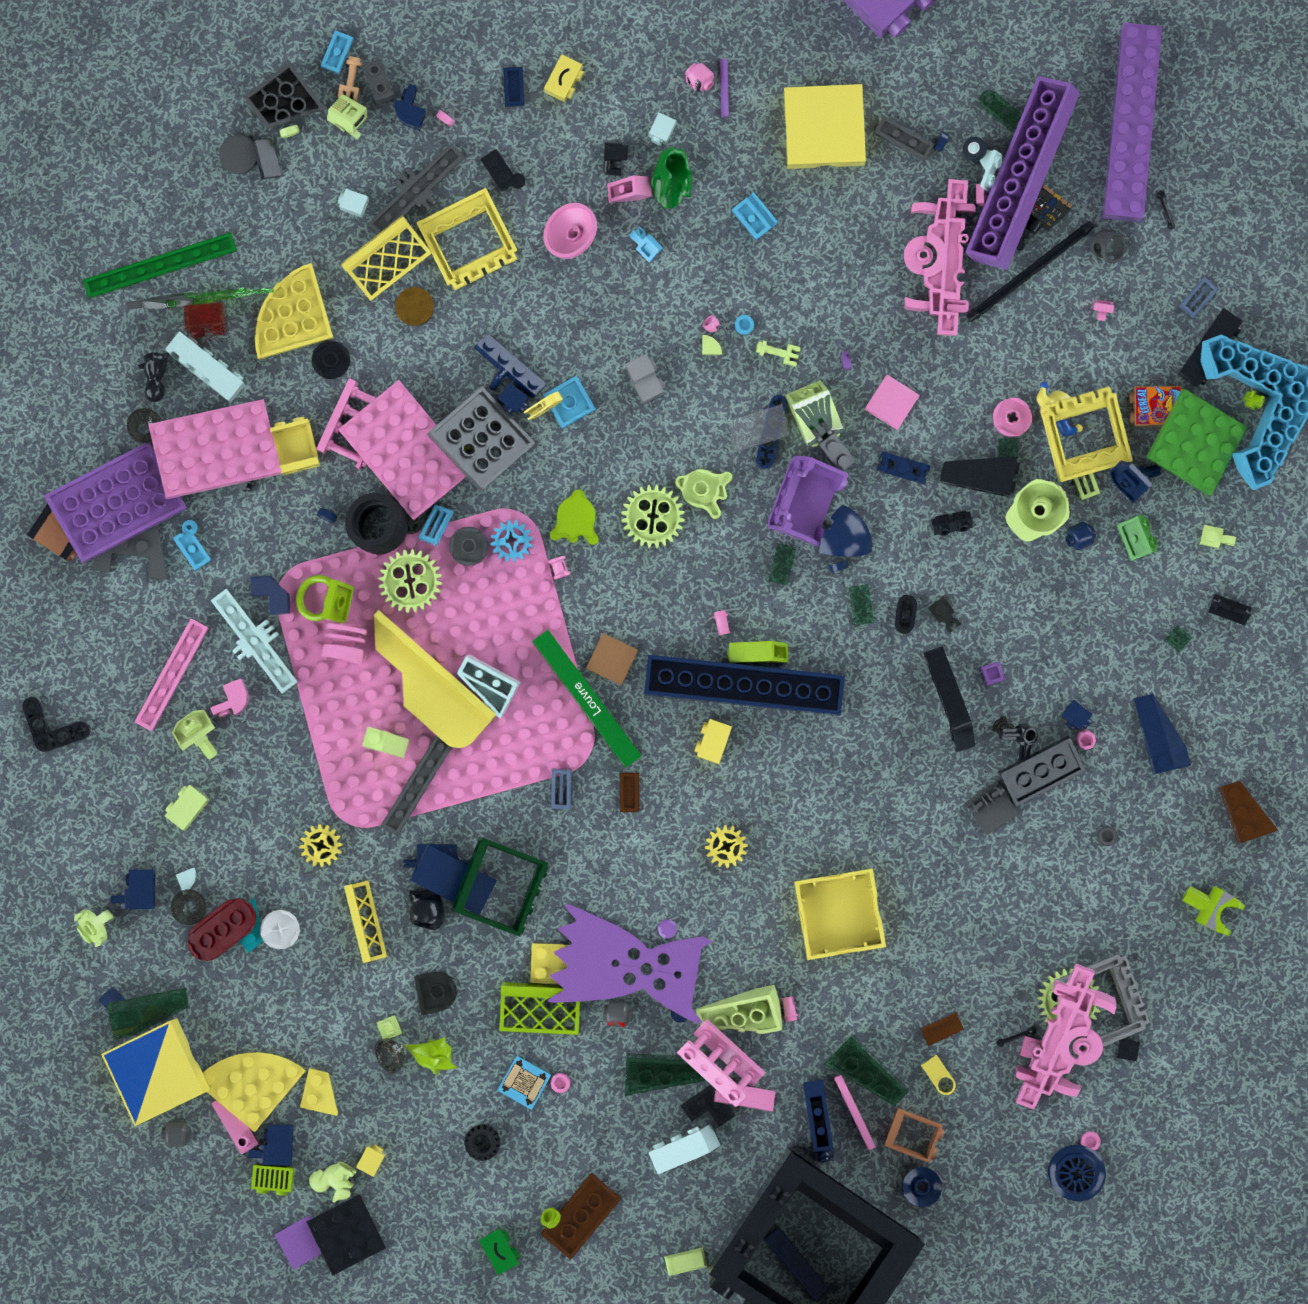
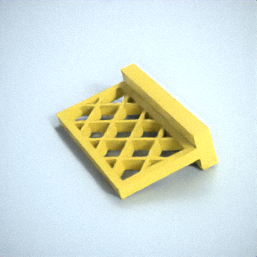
(377, 243)

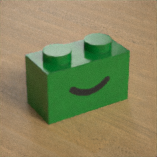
(499, 1250)

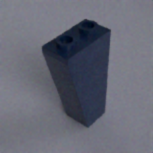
(818, 1121)

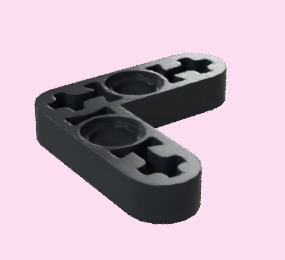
(45, 732)

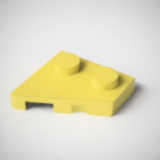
(319, 1093)

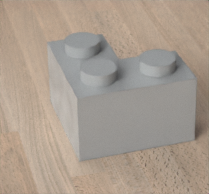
(643, 377)

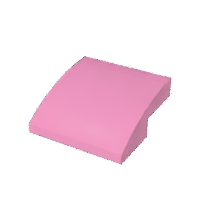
(892, 402)

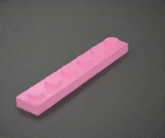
(171, 675)

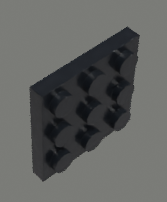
(346, 1235)

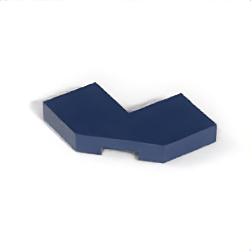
(278, 597)

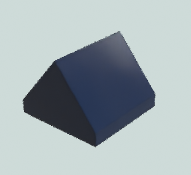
(110, 996)

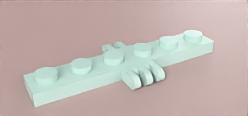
(254, 641)

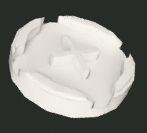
(279, 929)

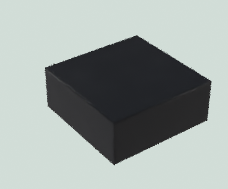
(1128, 1049)

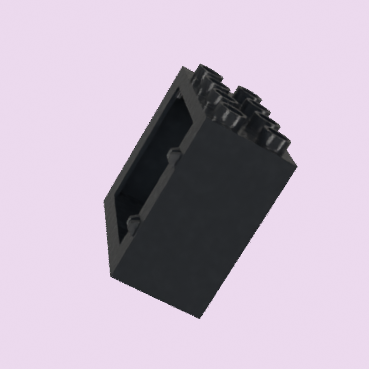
(794, 1172)

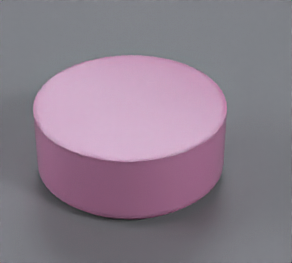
(445, 118)
(560, 1083)
(1091, 1140)

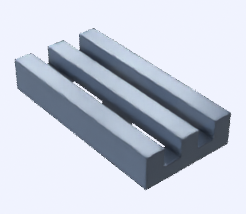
(1188, 309)
(553, 783)

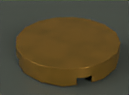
(414, 306)

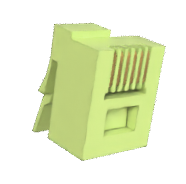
(347, 115)

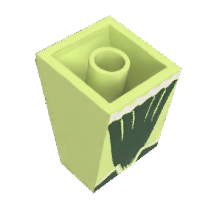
(811, 408)

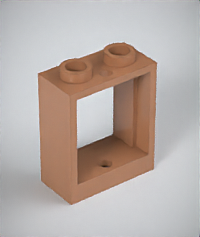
(895, 1125)

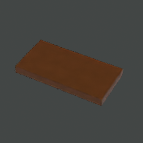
(582, 1216)

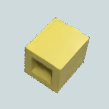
(371, 1160)

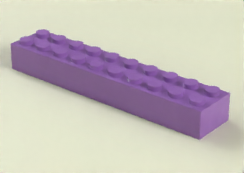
(1132, 122)
(1022, 172)

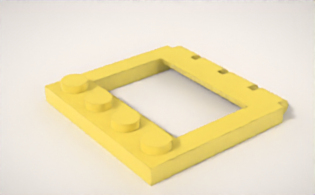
(455, 215)
(1091, 461)

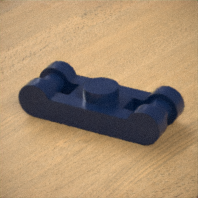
(903, 468)

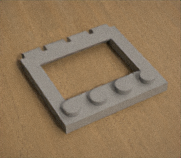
(1130, 1000)

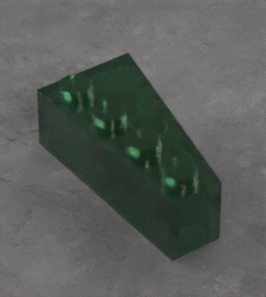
(866, 1070)
(661, 1071)

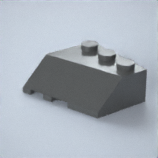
(282, 98)

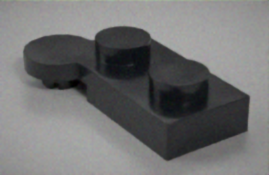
(501, 172)

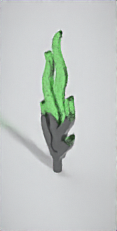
(189, 298)

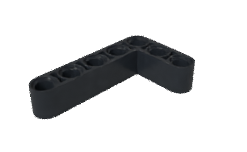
(951, 699)

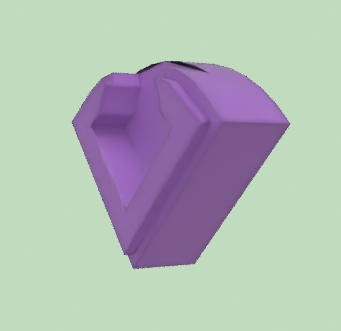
(846, 361)

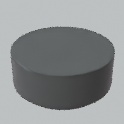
(1107, 836)

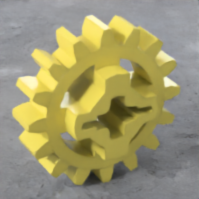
(318, 854)
(730, 855)

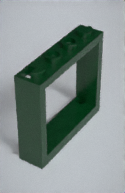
(471, 873)

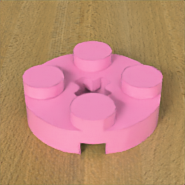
(1017, 427)

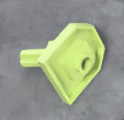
(193, 730)

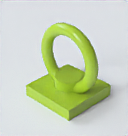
(336, 601)

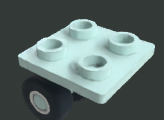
(980, 153)

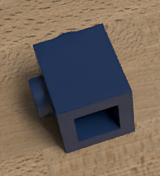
(513, 400)
(1076, 716)

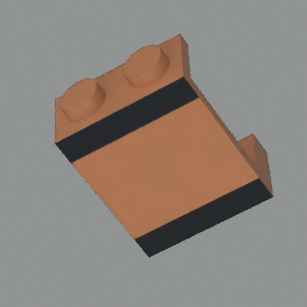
(50, 534)

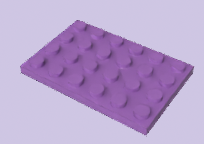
(113, 503)

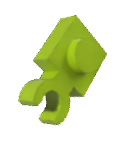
(1253, 400)

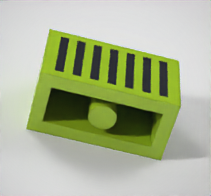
(272, 1178)

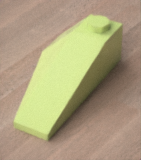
(749, 1011)

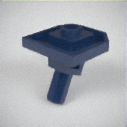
(1133, 480)

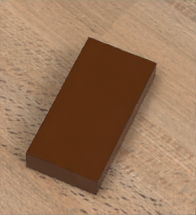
(629, 792)

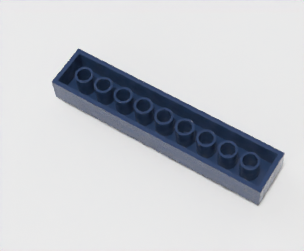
(744, 685)

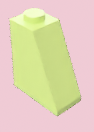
(385, 742)

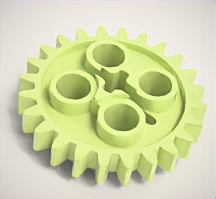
(635, 514)
(393, 584)
(1047, 1002)

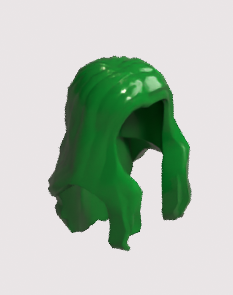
(671, 178)

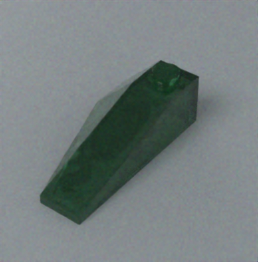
(140, 1013)

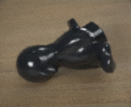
(154, 369)

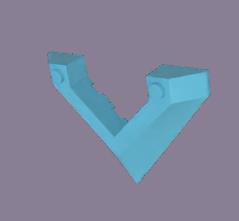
(1285, 409)

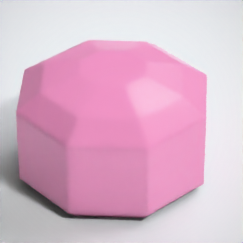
(1085, 739)

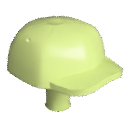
(1038, 510)

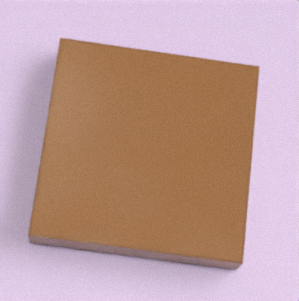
(612, 659)

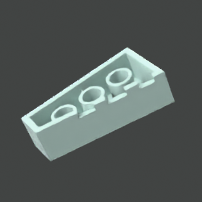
(205, 367)

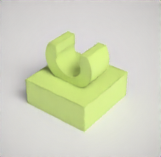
(389, 1027)

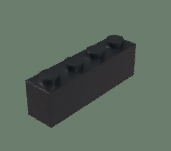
(1224, 324)

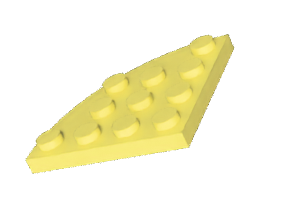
(292, 315)
(252, 1084)

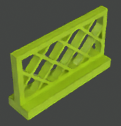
(535, 991)

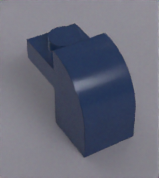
(407, 113)

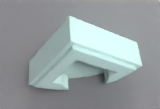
(187, 878)

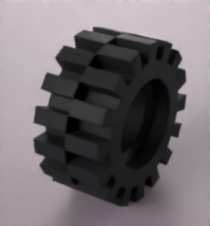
(478, 1154)

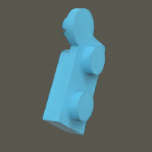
(191, 546)

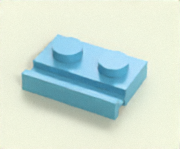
(754, 216)

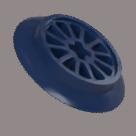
(1079, 1152)

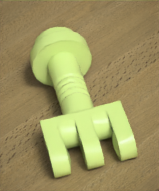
(786, 354)

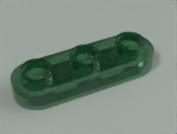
(995, 107)

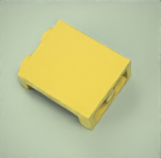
(295, 446)

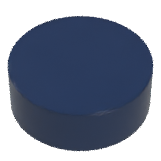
(941, 142)
(327, 515)
(839, 566)

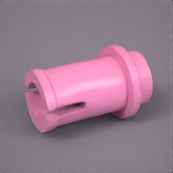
(721, 622)
(789, 1009)

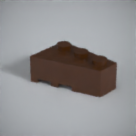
(1244, 813)

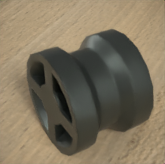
(411, 530)

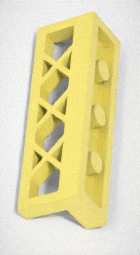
(358, 924)

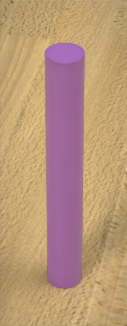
(724, 88)

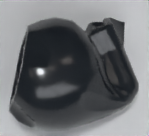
(426, 909)

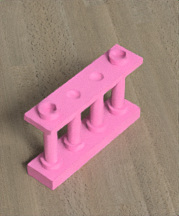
(343, 408)
(730, 1054)

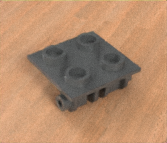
(991, 808)

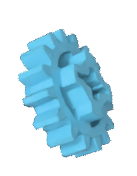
(502, 542)

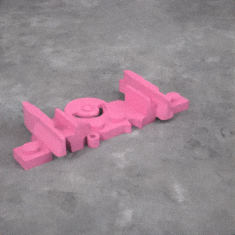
(947, 240)
(1072, 1021)

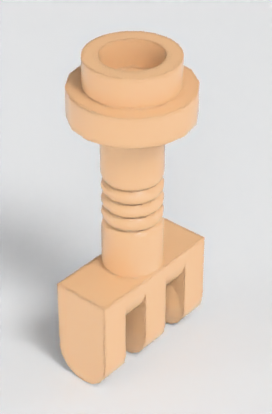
(349, 88)

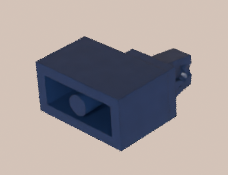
(140, 892)
(278, 1147)

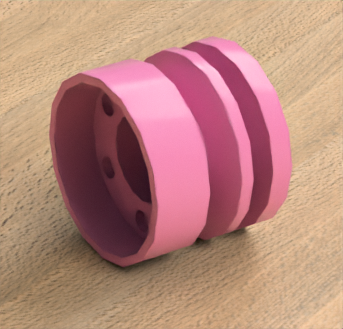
(344, 643)

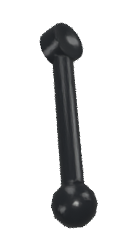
(1161, 194)
(1001, 1042)

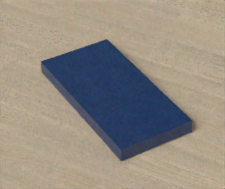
(444, 876)

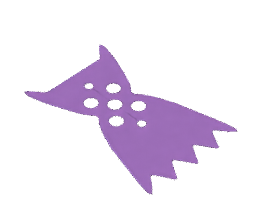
(594, 978)

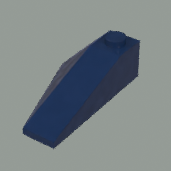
(1162, 742)

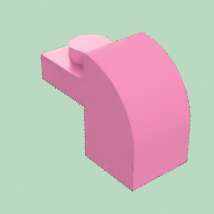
(237, 699)

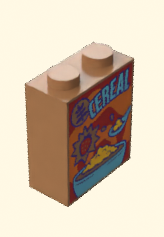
(1152, 405)

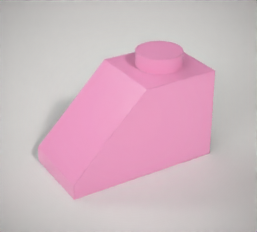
(629, 189)

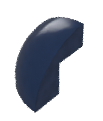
(846, 535)

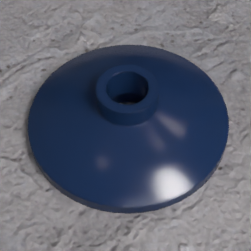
(924, 1197)

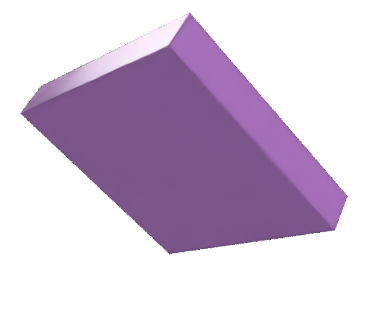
(298, 1243)

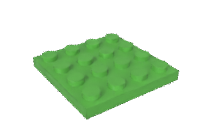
(1196, 442)

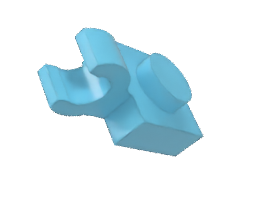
(647, 245)

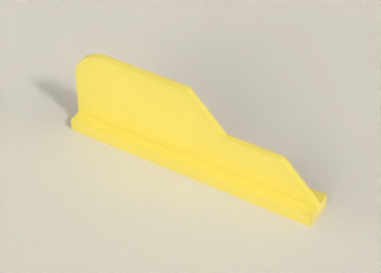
(430, 689)

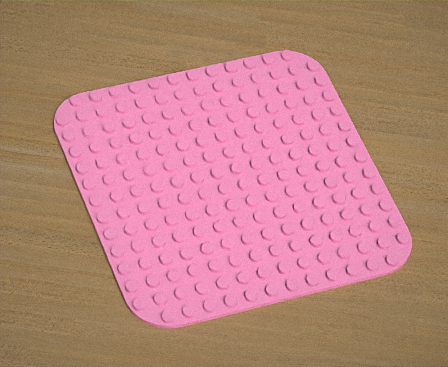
(481, 613)

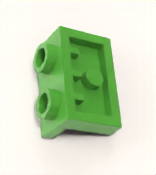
(1137, 537)

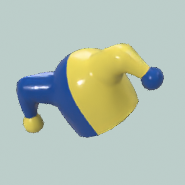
(1062, 425)

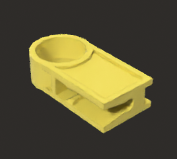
(544, 405)
(936, 1070)

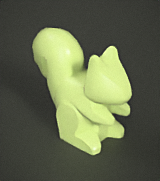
(336, 1177)

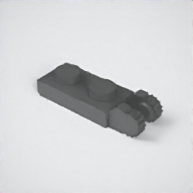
(834, 448)

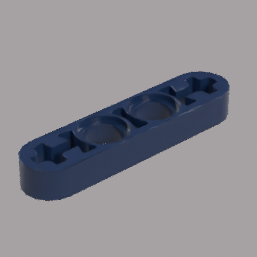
(760, 454)

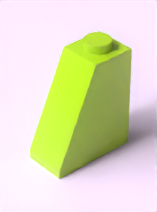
(758, 652)

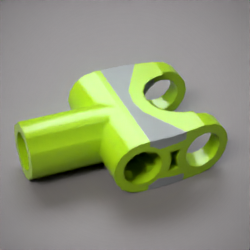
(1211, 907)

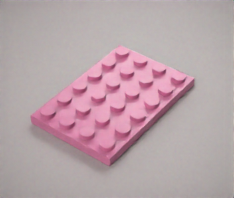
(396, 447)
(214, 449)

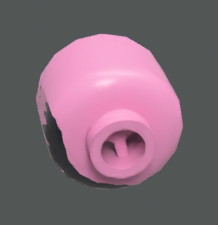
(699, 77)

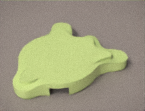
(703, 489)

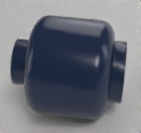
(1080, 536)

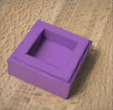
(993, 673)

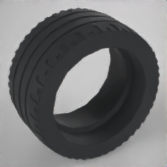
(360, 510)

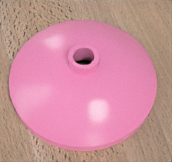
(564, 225)

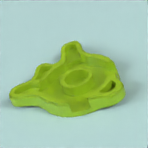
(575, 519)

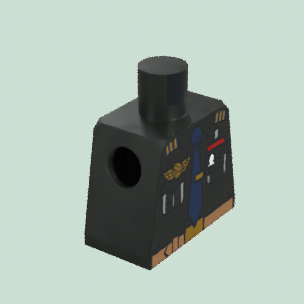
(1047, 210)

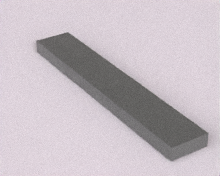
(416, 786)

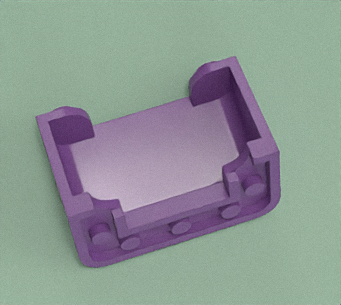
(805, 499)

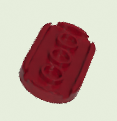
(221, 929)

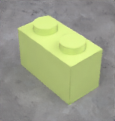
(186, 807)

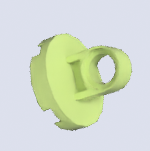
(92, 926)

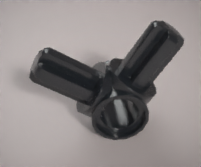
(1019, 735)

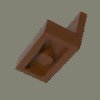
(941, 1028)

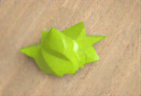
(432, 1055)

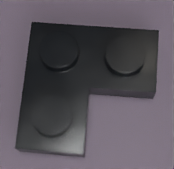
(705, 1102)

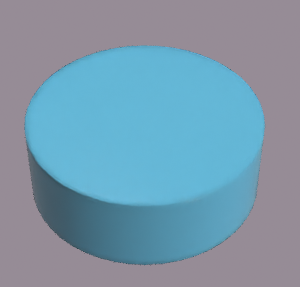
(744, 324)

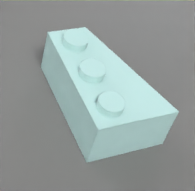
(489, 683)
(683, 1148)

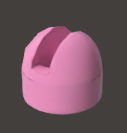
(711, 323)

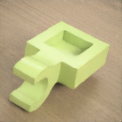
(1213, 537)

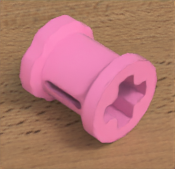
(559, 567)

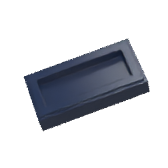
(513, 86)

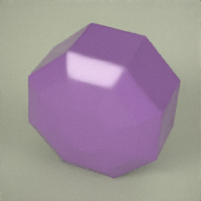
(667, 928)

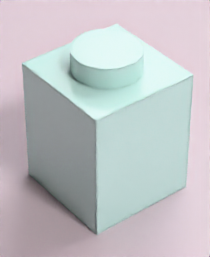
(662, 129)
(353, 202)

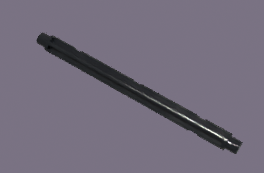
(1030, 271)

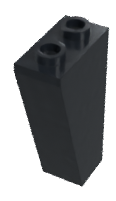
(982, 475)

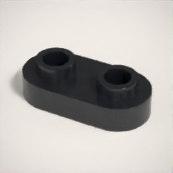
(904, 614)

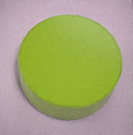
(550, 1217)

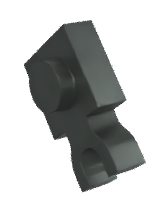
(942, 612)

